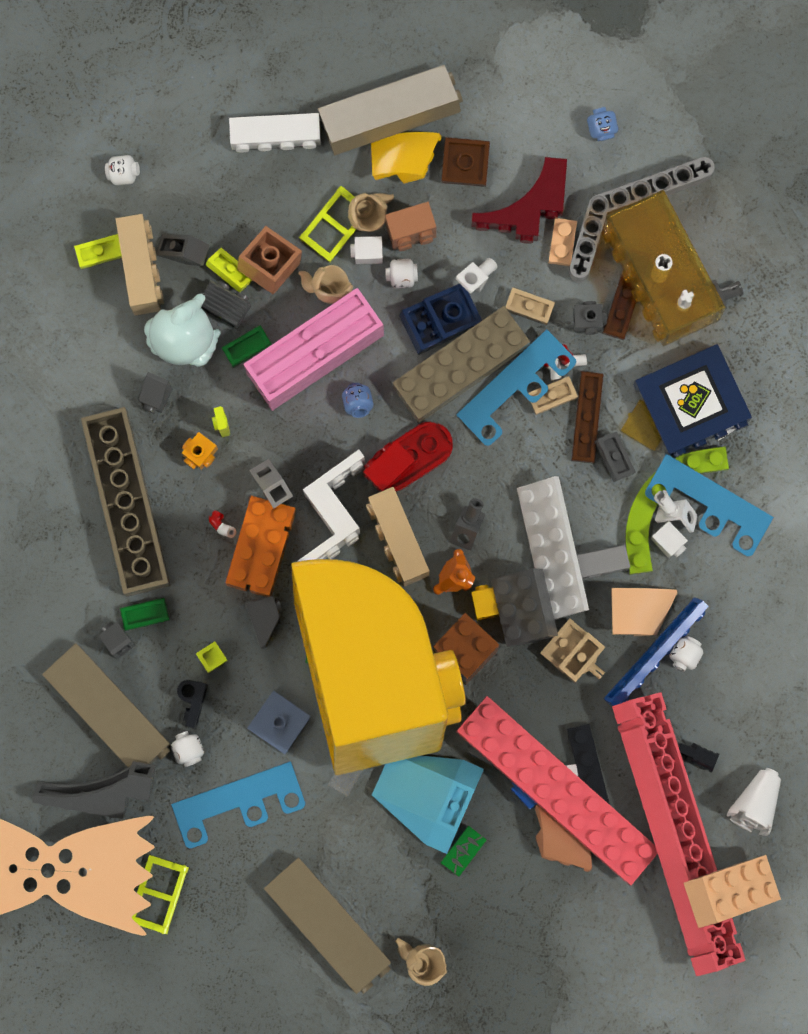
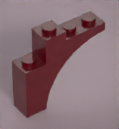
(523, 216)

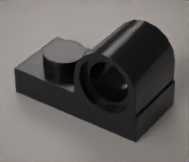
(193, 713)

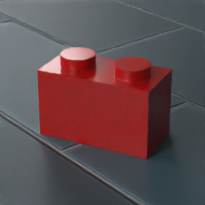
(388, 466)

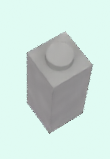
(271, 483)
(603, 562)

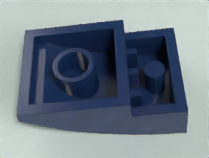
(440, 318)

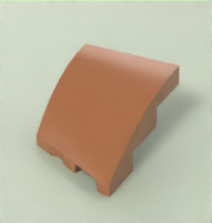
(560, 845)

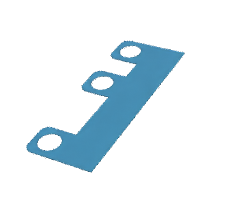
(513, 378)
(719, 501)
(242, 794)

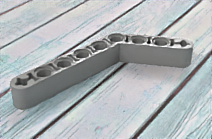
(628, 193)

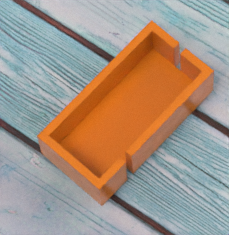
(260, 547)

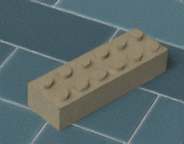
(461, 364)

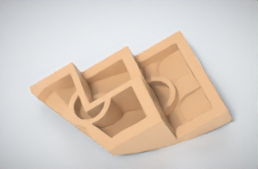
(640, 610)

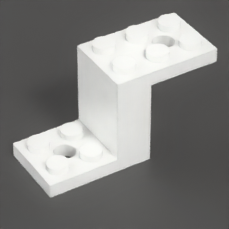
(331, 509)

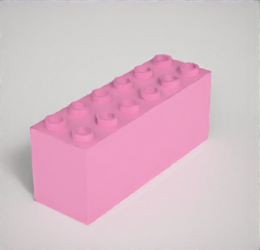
(314, 349)

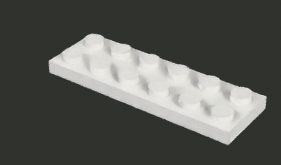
(553, 545)

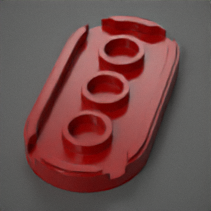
(429, 446)

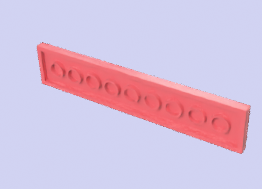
(558, 790)

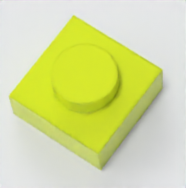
(211, 657)

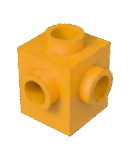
(199, 443)

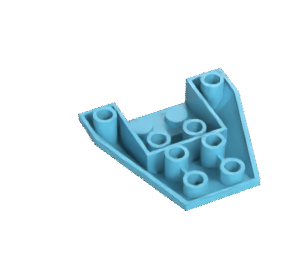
(428, 795)

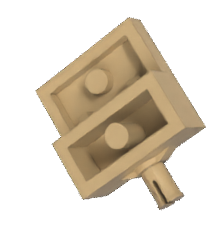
(574, 652)

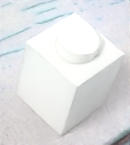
(367, 250)
(669, 540)

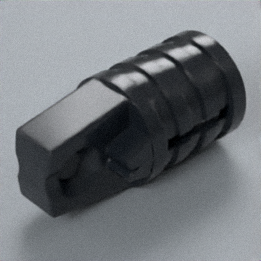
(699, 756)

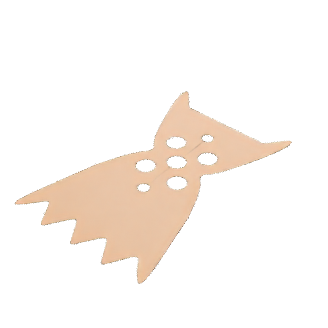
(102, 894)

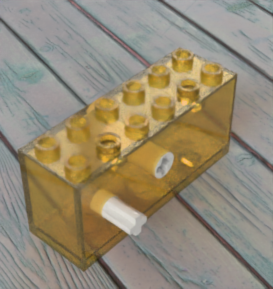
(662, 268)

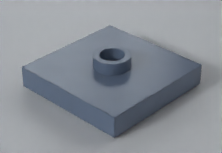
(279, 722)

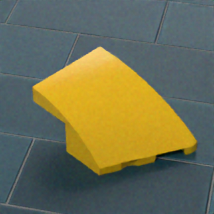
(403, 155)

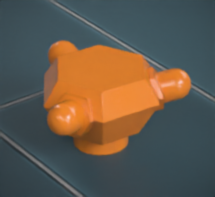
(455, 575)

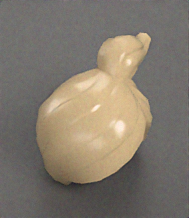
(369, 211)
(328, 283)
(424, 962)

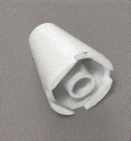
(757, 803)

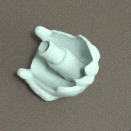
(182, 334)

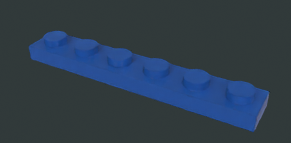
(662, 646)

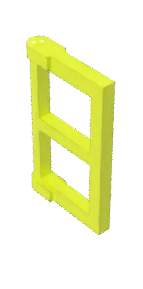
(341, 191)
(183, 869)

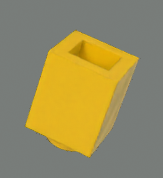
(484, 602)

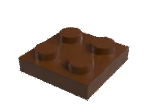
(465, 162)

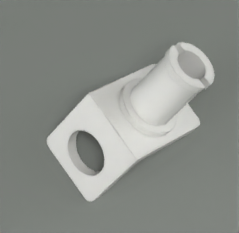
(476, 275)
(674, 510)

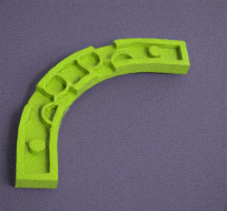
(643, 508)

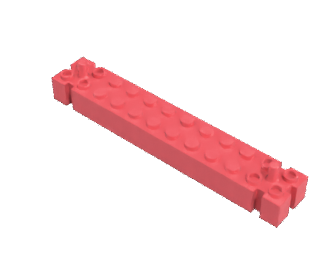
(674, 825)

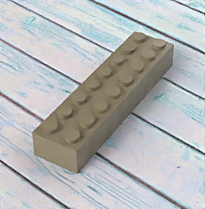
(125, 502)

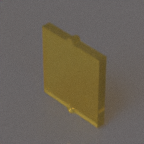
(641, 427)

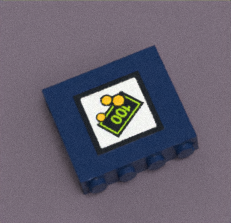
(694, 401)

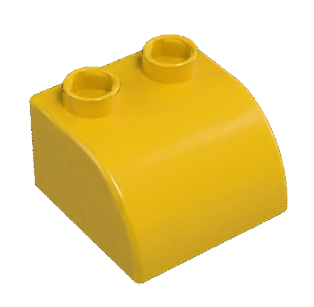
(372, 666)

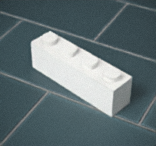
(274, 132)

